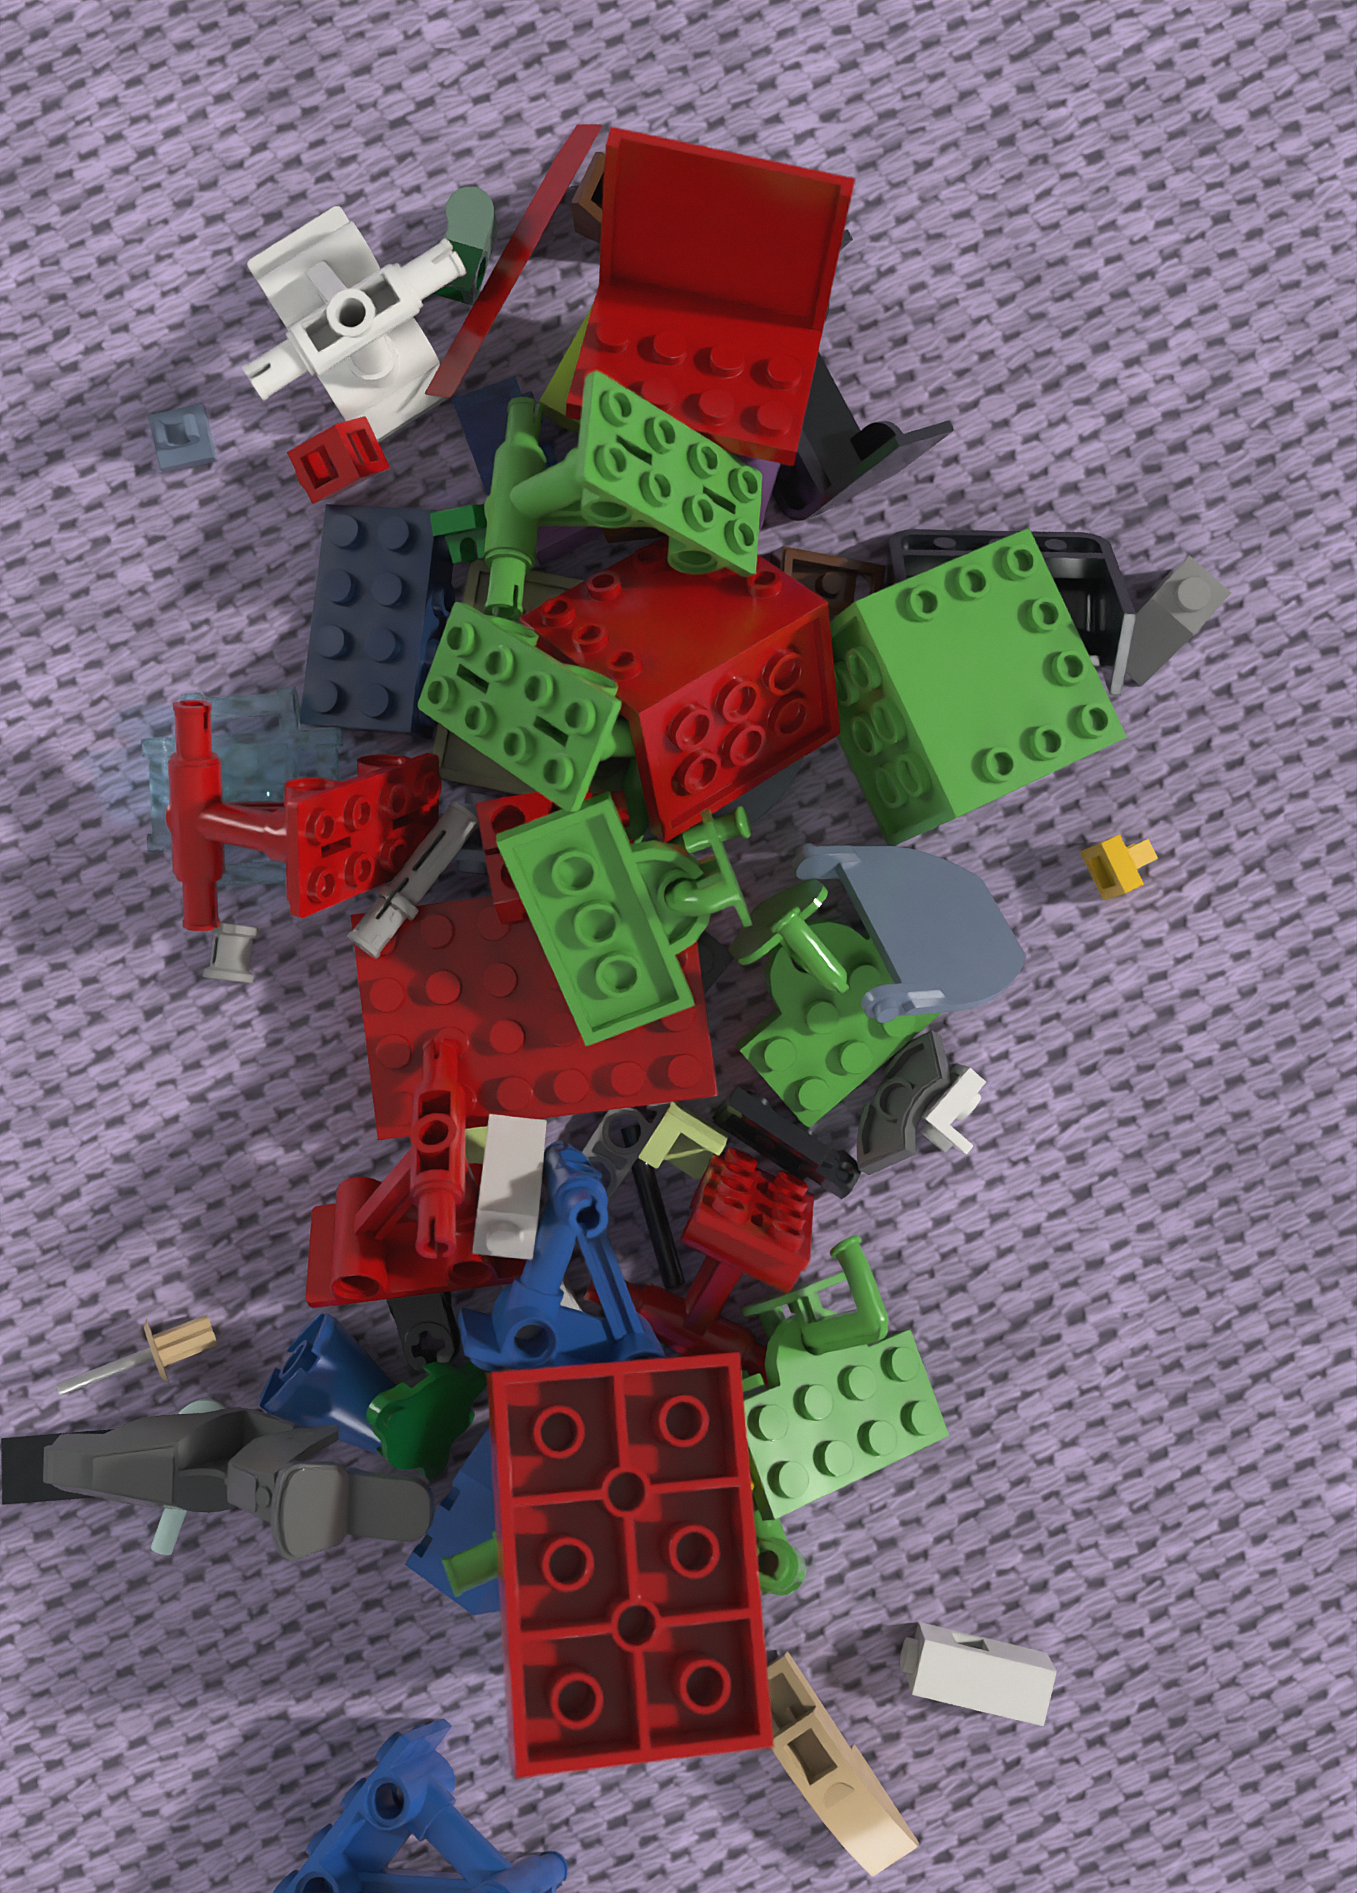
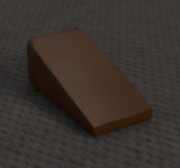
(828, 575)

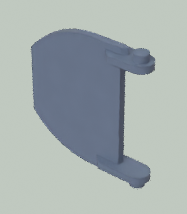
(928, 924)

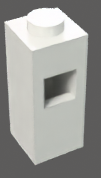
(510, 1187)
(978, 1673)

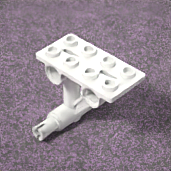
(351, 321)

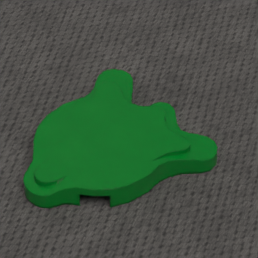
(426, 1420)

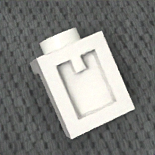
(952, 1103)

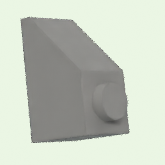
(1172, 617)

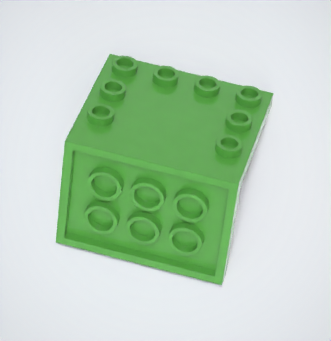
(964, 687)

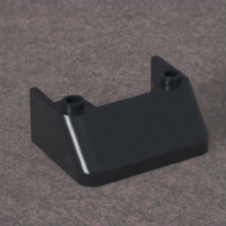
(837, 457)
(1080, 566)

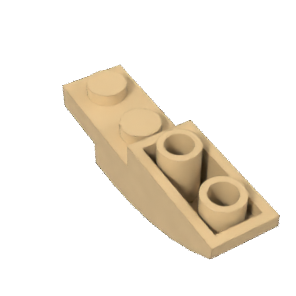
(832, 1773)

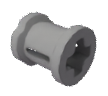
(232, 953)

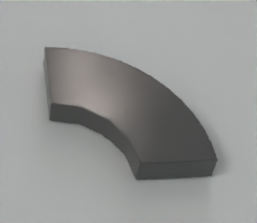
(892, 1118)

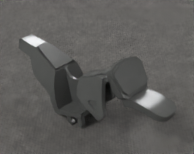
(245, 1463)

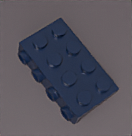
(376, 620)

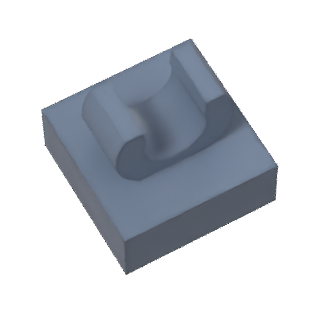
(182, 438)

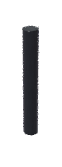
(655, 1214)

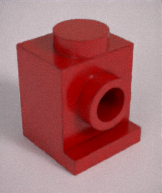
(338, 459)

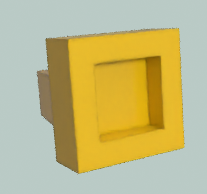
(1116, 866)

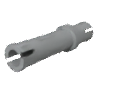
(413, 880)

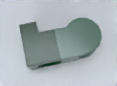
(472, 236)

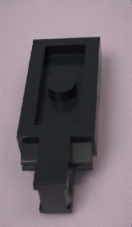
(786, 1142)

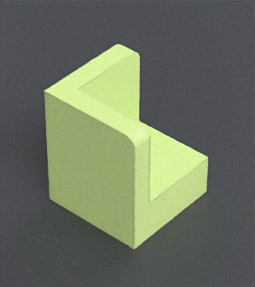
(684, 1141)

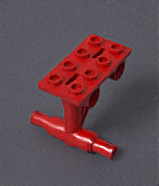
(327, 831)
(419, 1222)
(742, 1225)

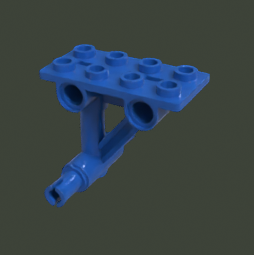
(527, 1320)
(406, 1797)

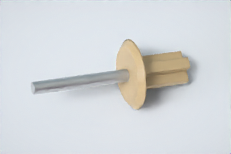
(164, 1348)

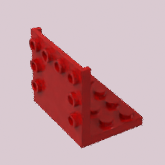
(713, 287)
(709, 670)

